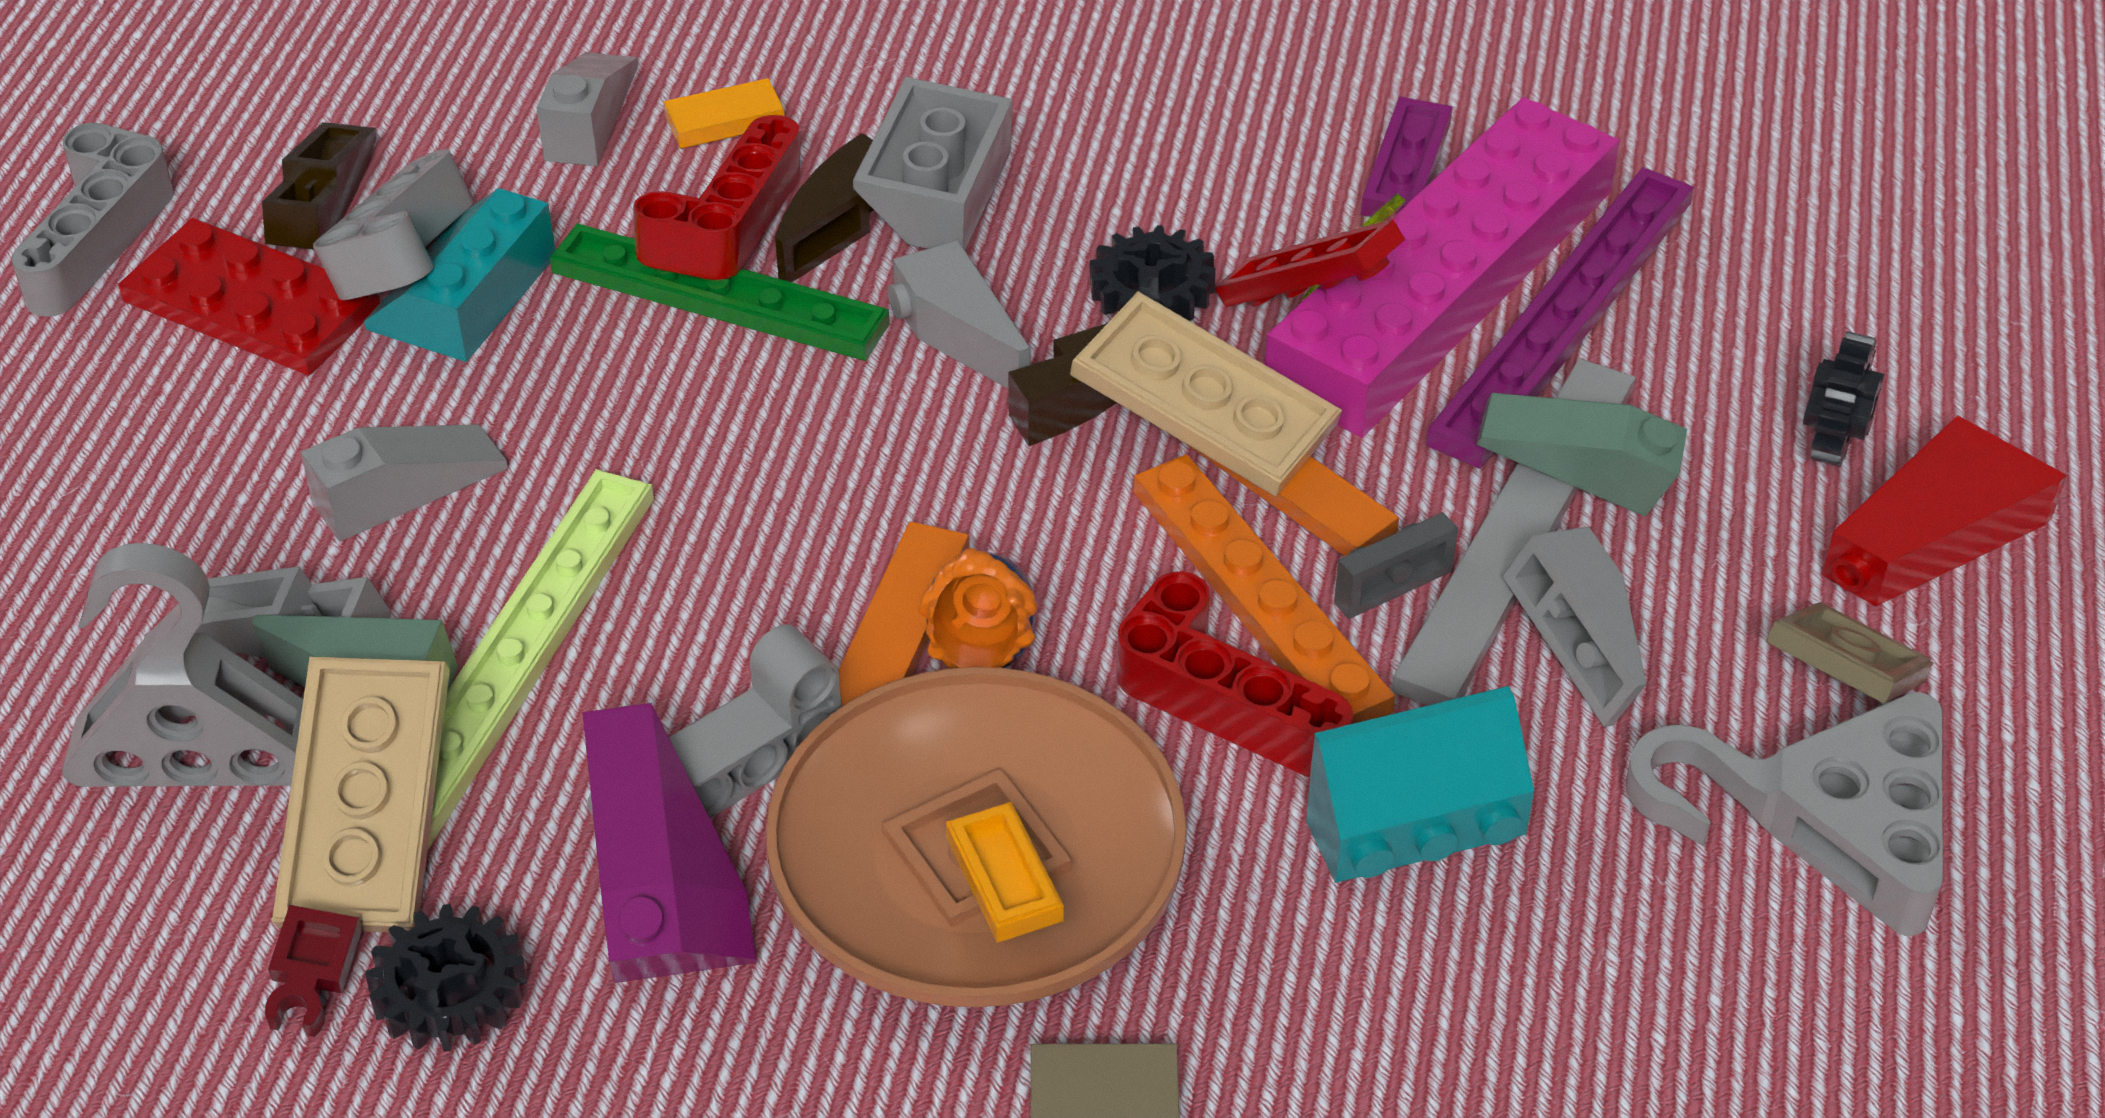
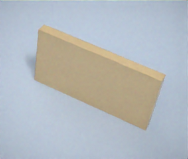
(1206, 393)
(363, 790)

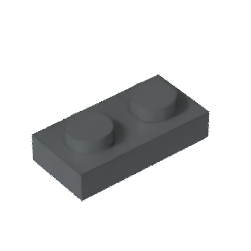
(1395, 565)

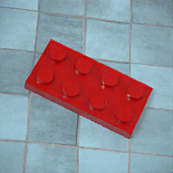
(246, 296)

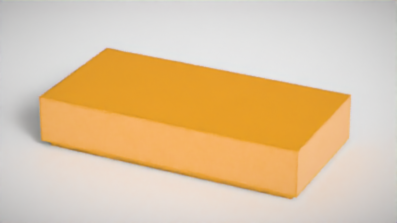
(720, 112)
(1004, 872)

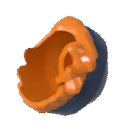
(979, 611)

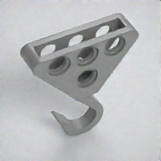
(173, 678)
(1828, 801)

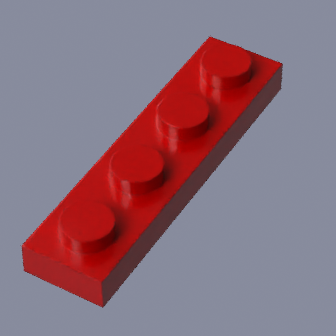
(1311, 263)

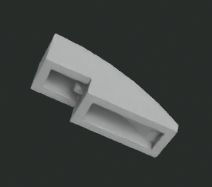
(284, 591)

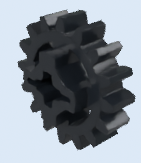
(1157, 266)
(1843, 398)
(446, 977)

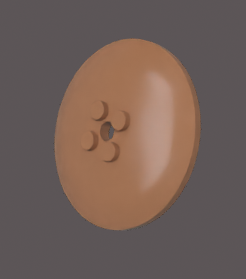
(867, 852)

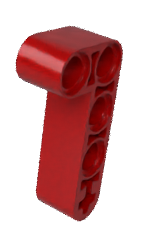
(721, 228)
(1214, 686)

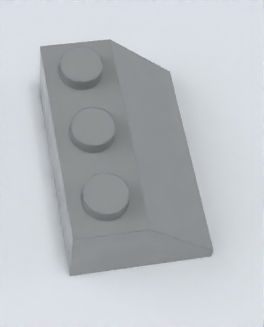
(936, 161)

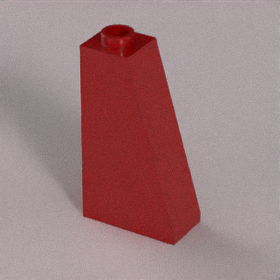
(1940, 512)

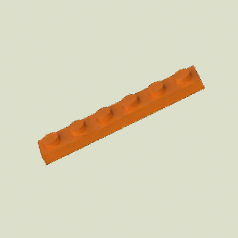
(1258, 586)

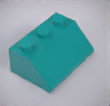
(476, 279)
(1419, 785)

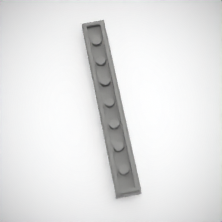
(1477, 595)

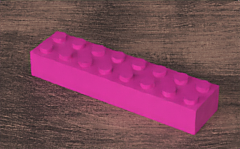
(1461, 255)

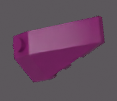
(661, 865)

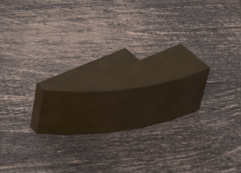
(317, 184)
(824, 213)
(1050, 400)

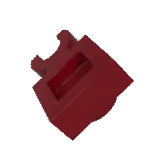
(310, 957)

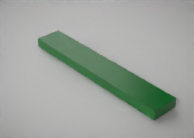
(742, 300)

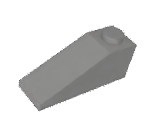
(583, 107)
(956, 311)
(393, 470)
(1583, 615)

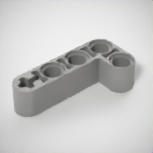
(116, 195)
(386, 235)
(757, 732)

